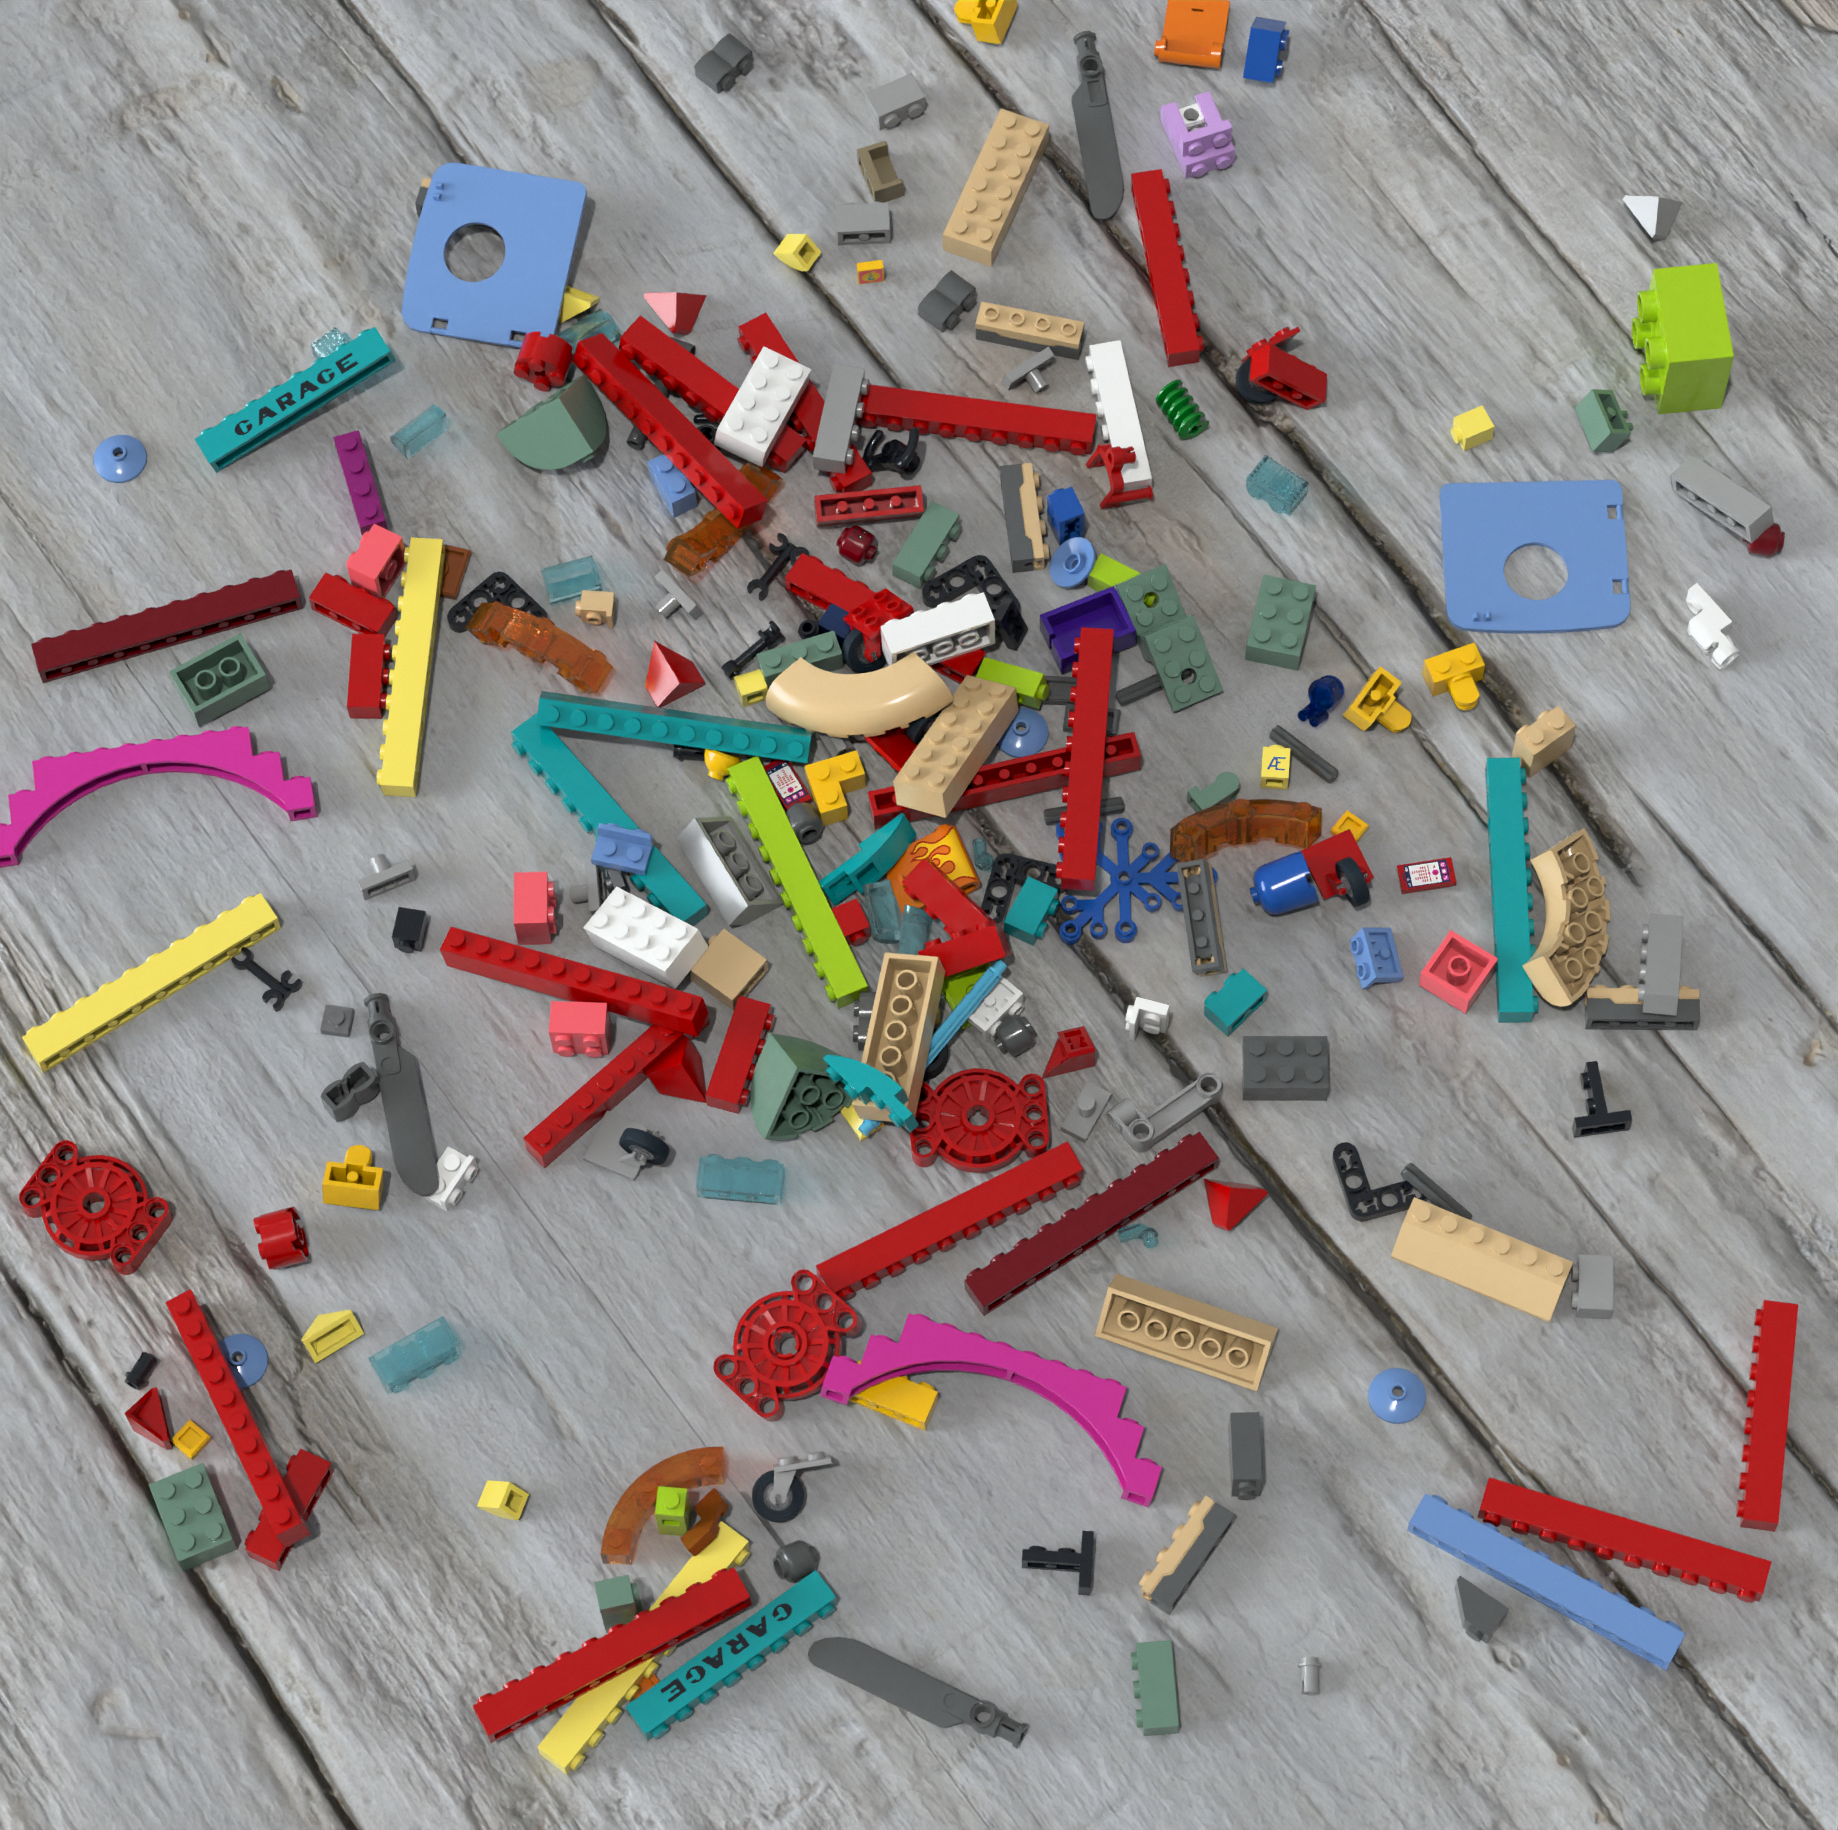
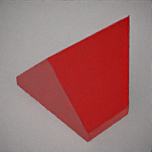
(676, 309)
(670, 676)
(1071, 1053)
(679, 1073)
(1231, 1201)
(149, 1419)

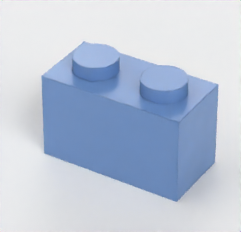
(672, 485)

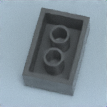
(1285, 1068)

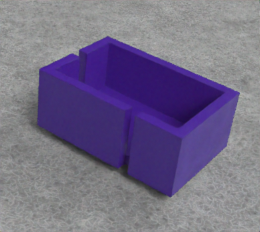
(1094, 611)

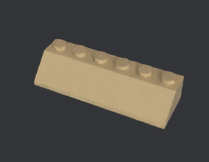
(1481, 1259)
(1186, 1332)

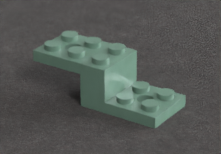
(1169, 638)

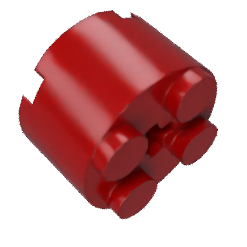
(544, 360)
(281, 1238)

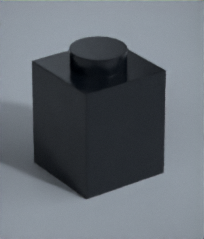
(409, 929)

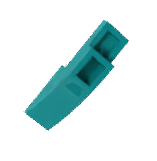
(876, 857)
(871, 1085)

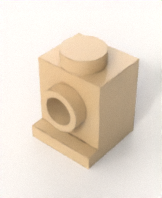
(596, 607)

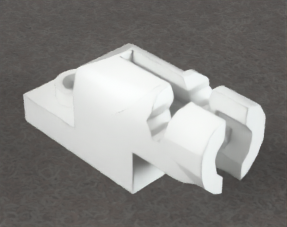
(1710, 628)

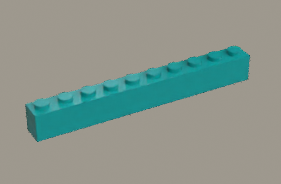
(673, 726)
(593, 806)
(1509, 888)

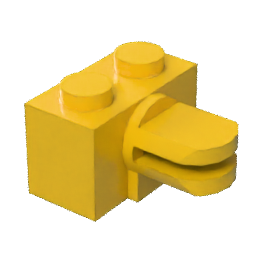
(988, 17)
(1456, 674)
(1377, 703)
(353, 1181)

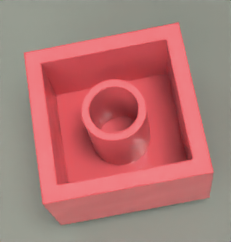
(377, 561)
(534, 908)
(1458, 971)
(579, 1028)

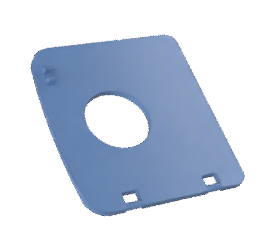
(540, 232)
(1495, 519)

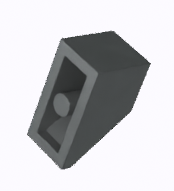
(1478, 1611)

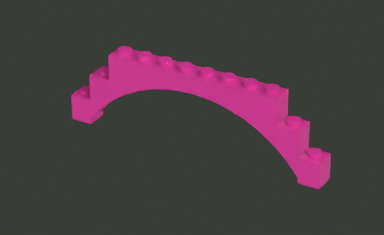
(218, 754)
(943, 1347)

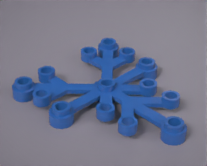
(1093, 908)

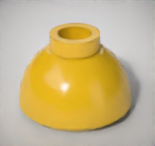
(718, 763)

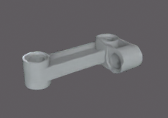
(1166, 1117)

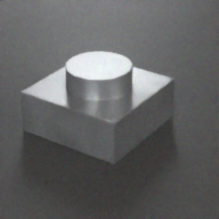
(613, 879)
(337, 1021)

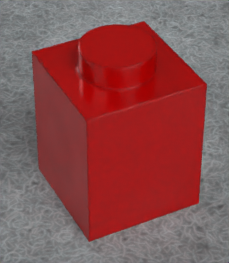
(852, 922)

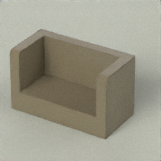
(879, 172)

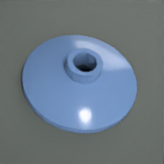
(124, 467)
(1072, 562)
(1027, 742)
(254, 1359)
(1394, 1408)

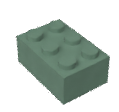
(1280, 622)
(219, 680)
(192, 1517)

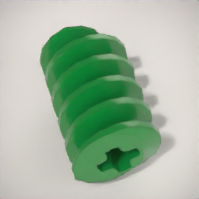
(1181, 410)

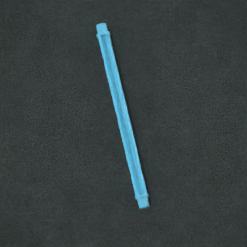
(954, 1022)

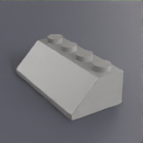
(728, 869)

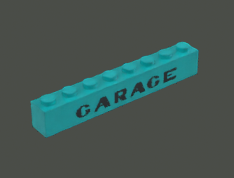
(295, 399)
(731, 1656)

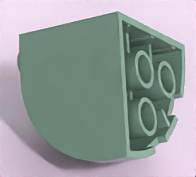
(559, 429)
(793, 1088)

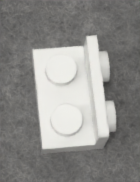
(996, 1007)
(1147, 1014)
(453, 1173)

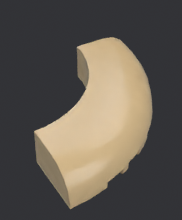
(857, 702)
(1574, 920)

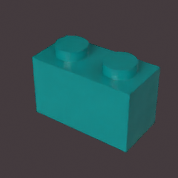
(1031, 911)
(1234, 1002)

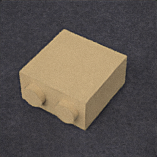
(1543, 740)
(728, 968)

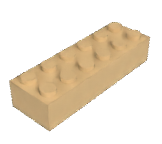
(996, 187)
(956, 746)
(902, 1025)

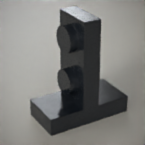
(1009, 623)
(1598, 1118)
(1064, 1560)

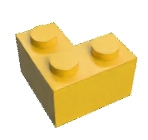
(831, 780)

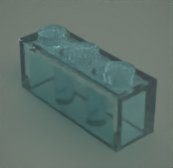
(740, 1180)
(415, 1356)

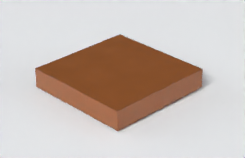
(454, 570)

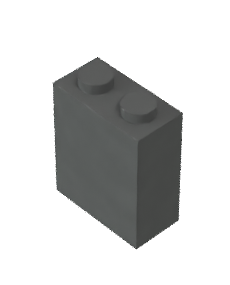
(1245, 1455)

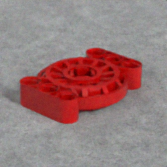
(987, 1145)
(103, 1233)
(766, 1326)

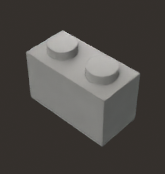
(895, 102)
(863, 223)
(1593, 1286)

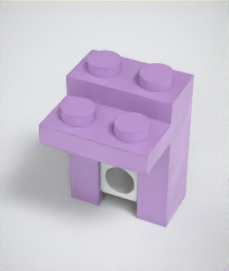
(1199, 143)

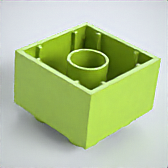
(1684, 339)

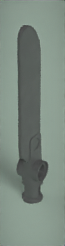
(1096, 132)
(401, 1102)
(910, 1688)

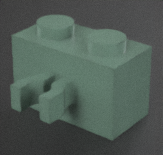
(1603, 420)

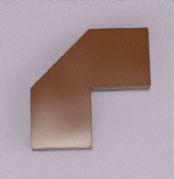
(706, 1529)

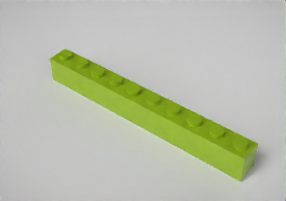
(797, 882)

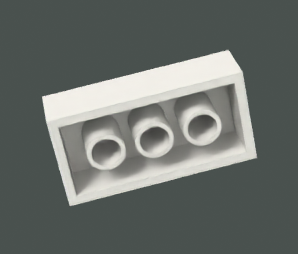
(762, 406)
(940, 632)
(646, 937)

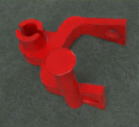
(1113, 459)

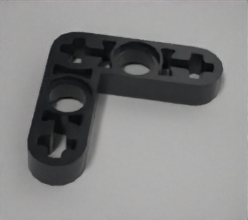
(972, 579)
(500, 595)
(1014, 875)
(1364, 1193)

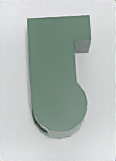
(1222, 791)

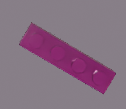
(359, 481)

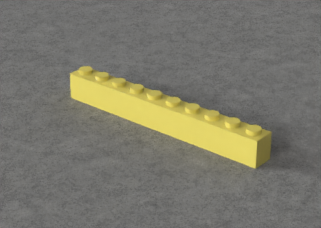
(412, 667)
(151, 982)
(593, 1711)

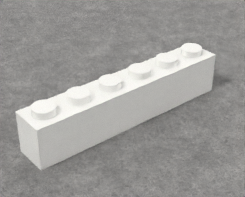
(1118, 409)

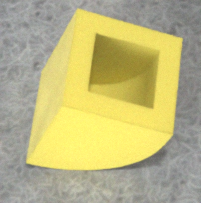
(797, 251)
(751, 687)
(503, 1499)

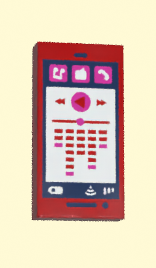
(786, 783)
(1426, 875)

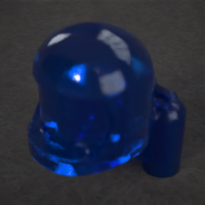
(1323, 695)

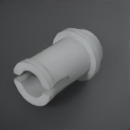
(1309, 1675)

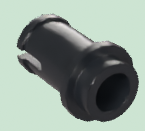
(808, 629)
(688, 752)
(140, 1371)

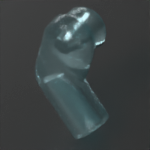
(982, 858)
(1140, 1231)

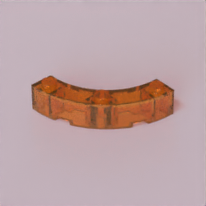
(715, 533)
(542, 642)
(1245, 823)
(638, 1503)

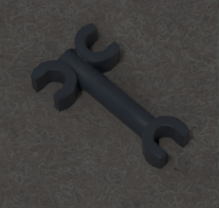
(784, 553)
(768, 639)
(278, 990)

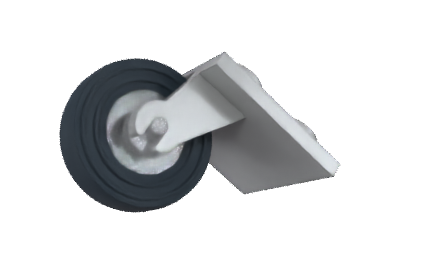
(625, 1146)
(778, 1492)

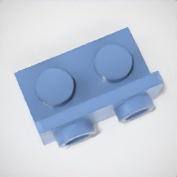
(622, 848)
(1375, 956)

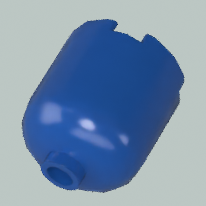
(1283, 885)

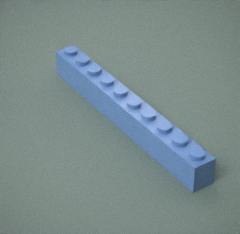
(1546, 1581)

